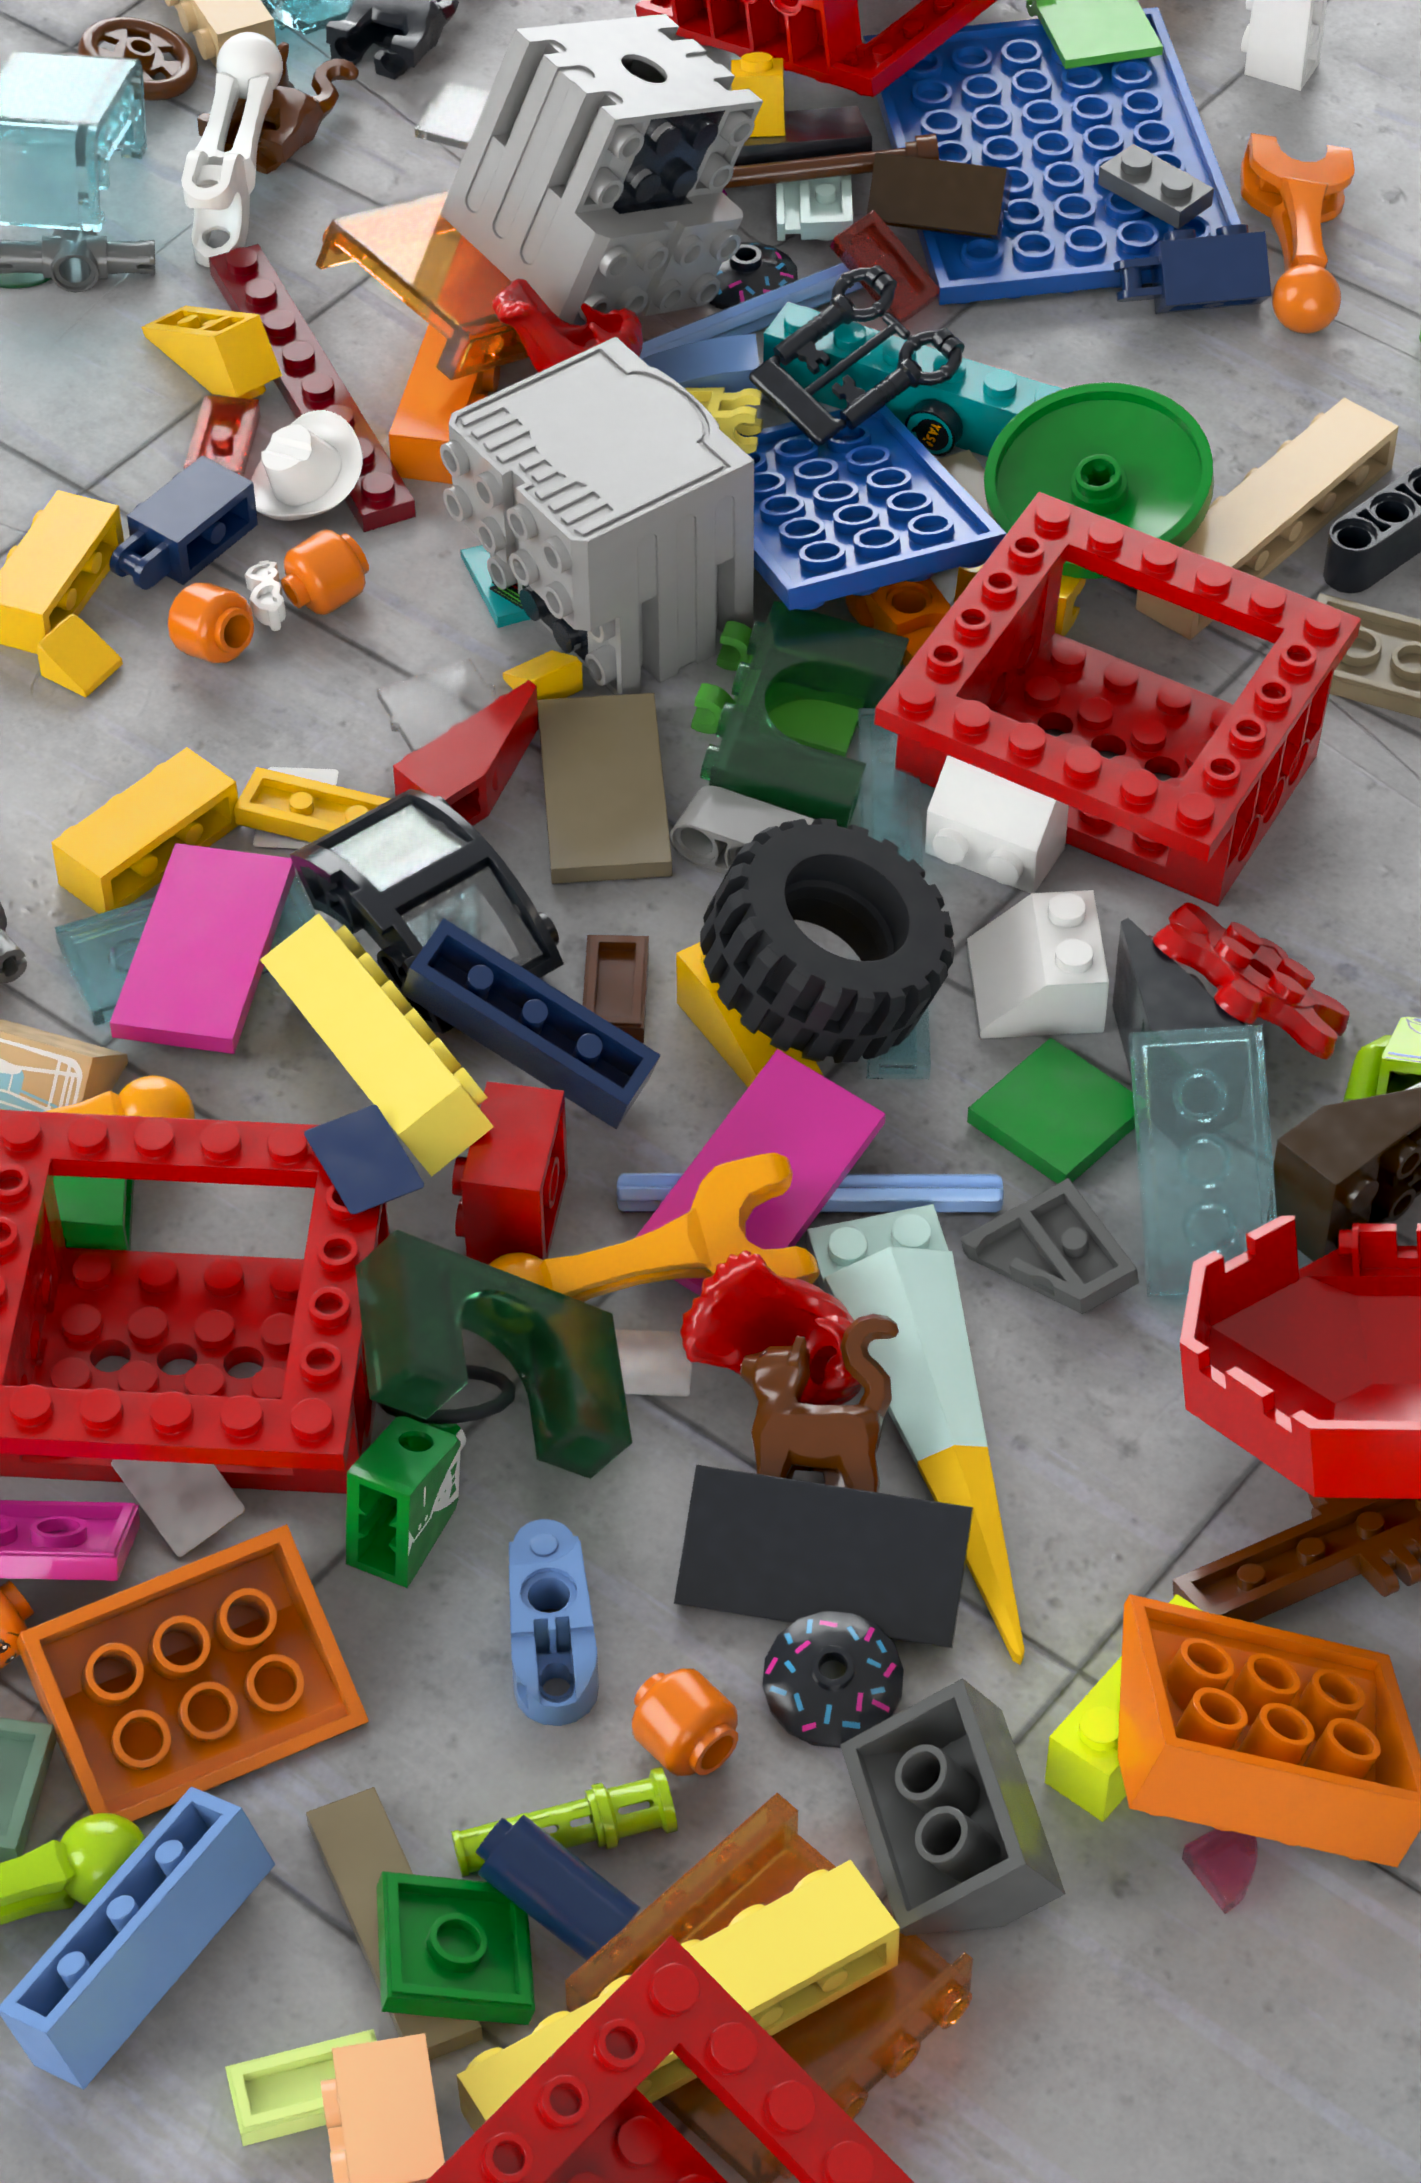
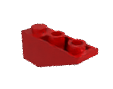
(474, 756)

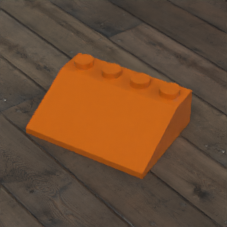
(192, 1677)
(1266, 1733)

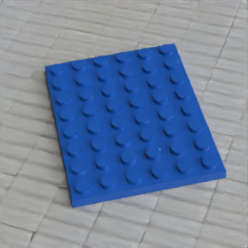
(1011, 104)

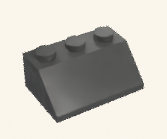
(951, 1815)

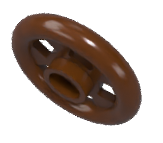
(147, 44)

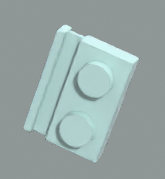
(814, 207)

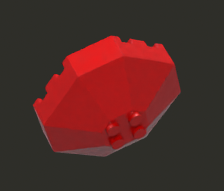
(1312, 1360)

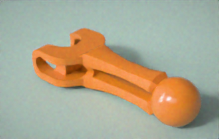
(1297, 201)

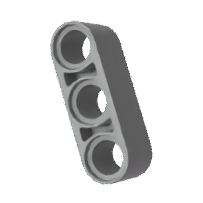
(721, 823)

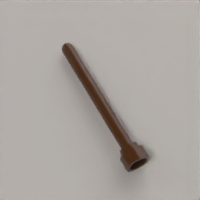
(828, 166)

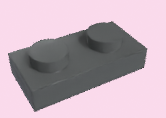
(1155, 186)

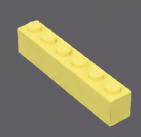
(381, 1041)
(770, 1958)

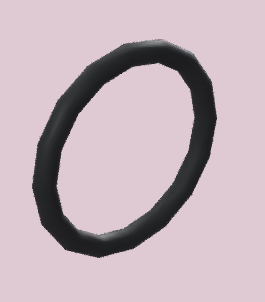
(473, 1413)

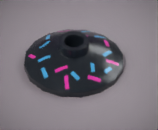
(752, 272)
(824, 1708)

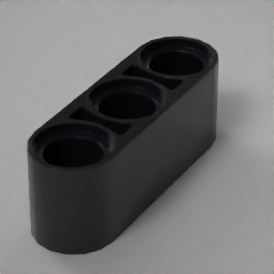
(1375, 536)

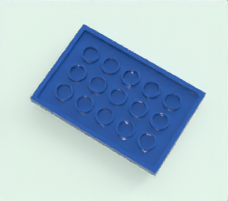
(859, 512)

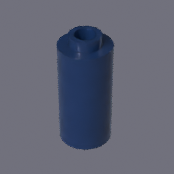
(554, 1886)

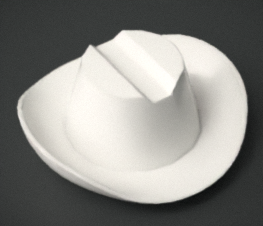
(307, 467)

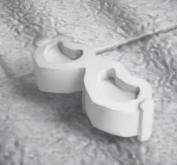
(266, 594)

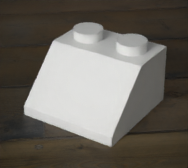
(994, 826)
(1040, 968)

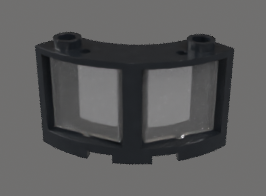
(411, 868)

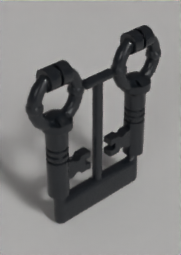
(798, 401)

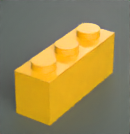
(56, 567)
(130, 839)

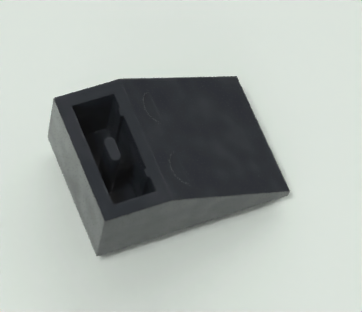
(1157, 992)

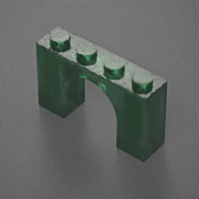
(793, 660)
(563, 1349)

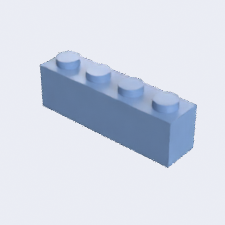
(136, 1937)

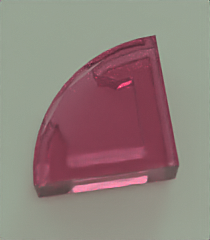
(1223, 1865)

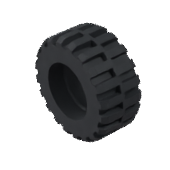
(799, 989)

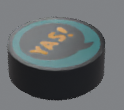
(935, 426)

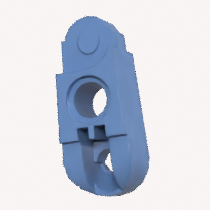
(545, 1575)

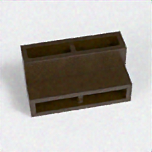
(939, 195)

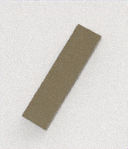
(356, 1848)

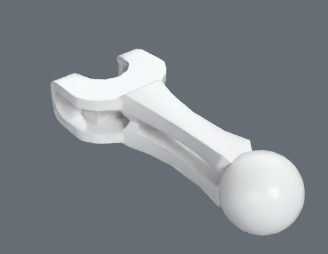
(221, 181)

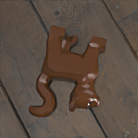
(292, 114)
(820, 1438)

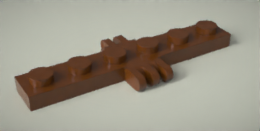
(1339, 1542)

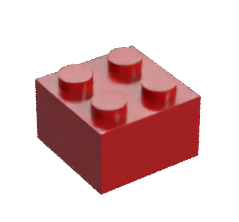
(513, 1174)

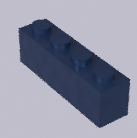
(529, 1023)

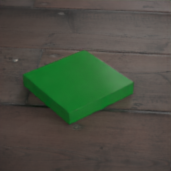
(1055, 1112)
(453, 1950)

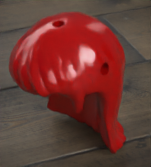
(552, 340)
(754, 1308)

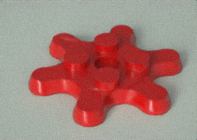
(1254, 978)

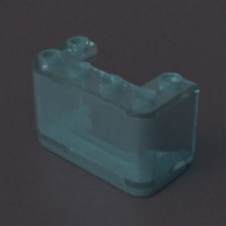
(59, 132)

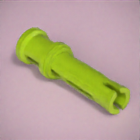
(602, 1808)

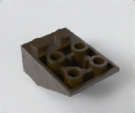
(1349, 1167)

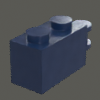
(1200, 271)
(186, 525)

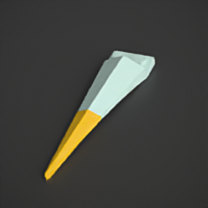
(904, 1271)

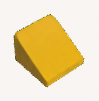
(76, 656)
(553, 673)

